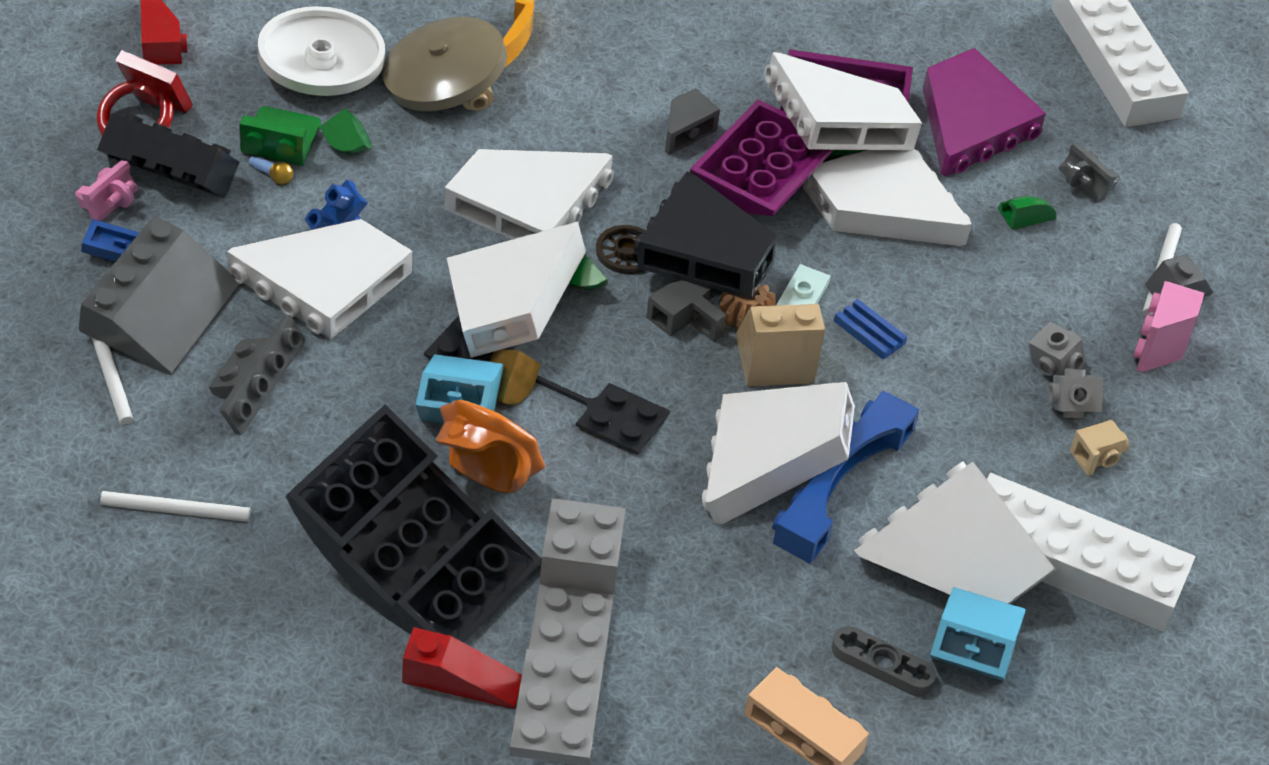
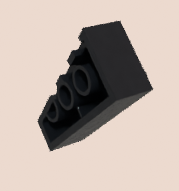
(169, 154)

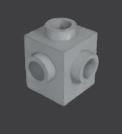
(1056, 350)
(1076, 393)

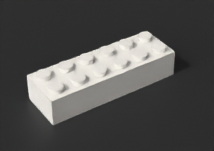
(1123, 59)
(1100, 557)

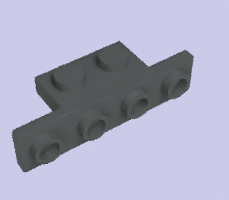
(254, 372)

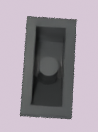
(690, 120)
(1180, 271)

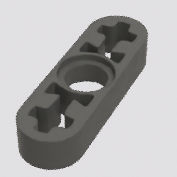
(881, 648)

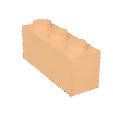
(805, 721)

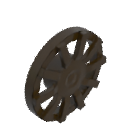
(622, 248)

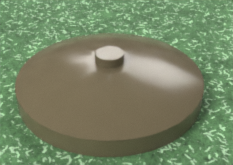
(444, 63)

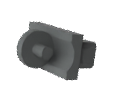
(1088, 173)

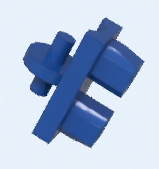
(342, 206)

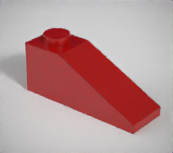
(161, 34)
(457, 669)

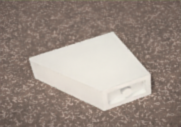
(840, 108)
(527, 190)
(887, 197)
(323, 273)
(513, 286)
(774, 443)
(961, 540)

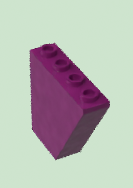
(976, 111)

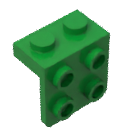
(279, 134)

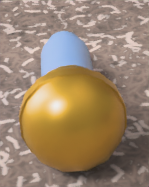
(280, 172)

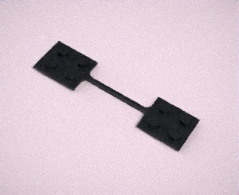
(611, 415)

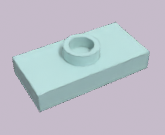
(805, 287)

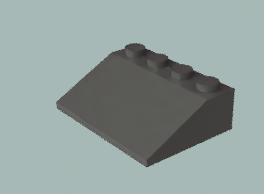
(157, 297)

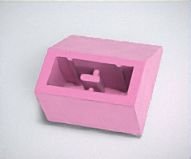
(1169, 327)

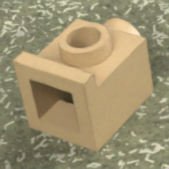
(1099, 446)

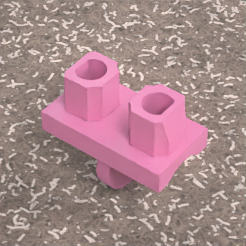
(111, 190)

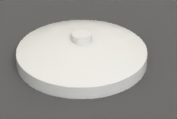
(321, 51)

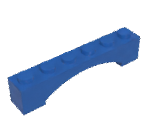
(805, 525)

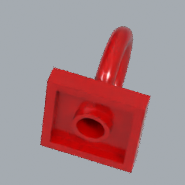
(150, 84)

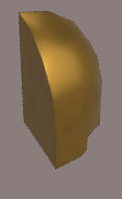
(517, 376)

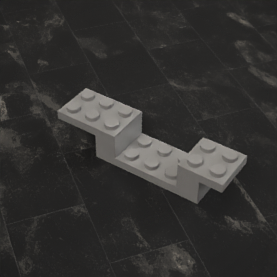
(568, 634)

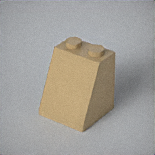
(781, 344)

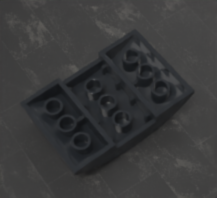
(409, 532)

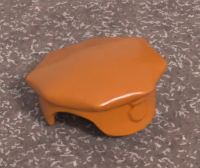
(488, 447)

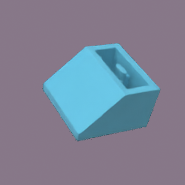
(457, 379)
(977, 634)

